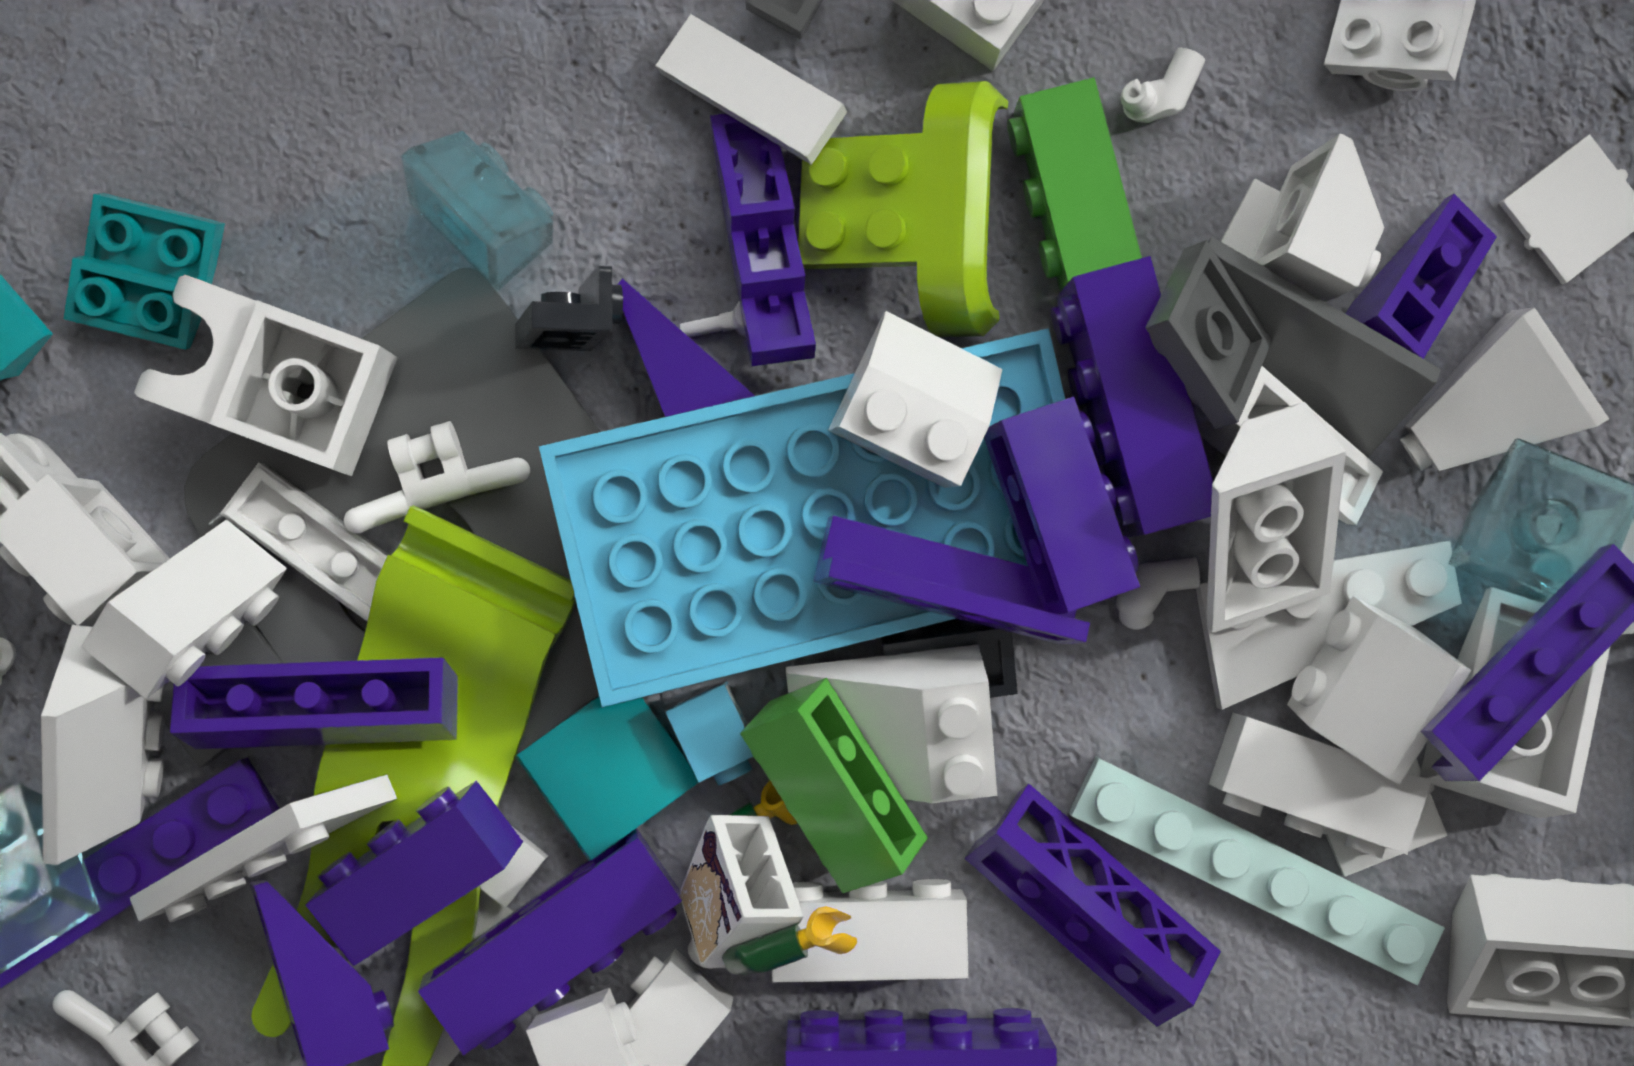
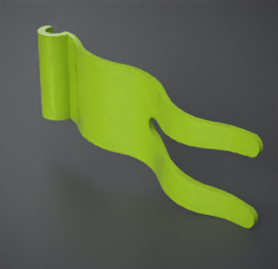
(494, 627)

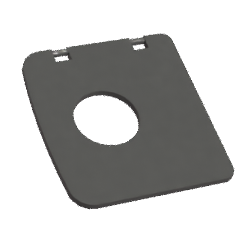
(503, 403)

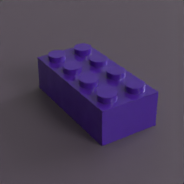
(1133, 399)
(941, 1040)

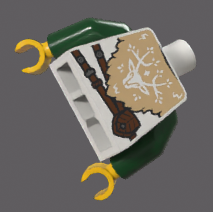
(744, 900)

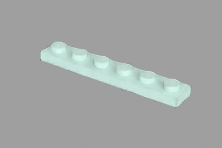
(1256, 870)

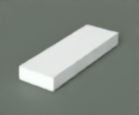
(751, 89)
(307, 537)

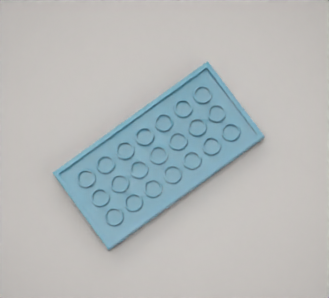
(708, 526)

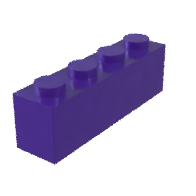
(316, 703)
(550, 942)

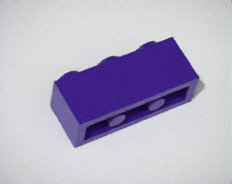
(1062, 507)
(413, 871)

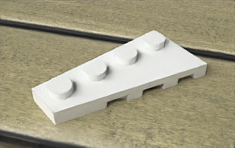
(259, 849)

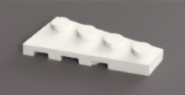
(1278, 646)

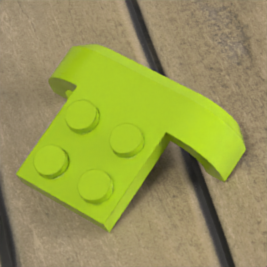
(913, 205)

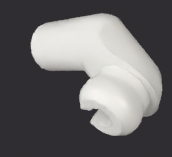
(1163, 96)
(1155, 580)

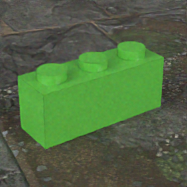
(1073, 180)
(834, 786)

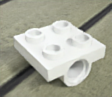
(1399, 41)

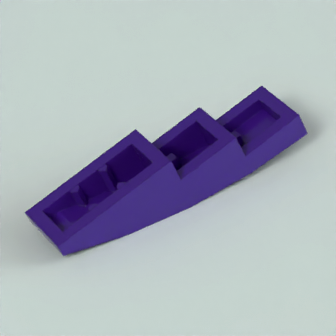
(762, 243)

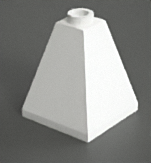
(1503, 390)

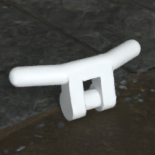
(436, 490)
(121, 1039)

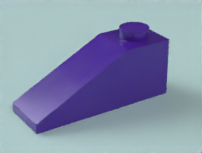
(1425, 278)
(678, 368)
(325, 997)

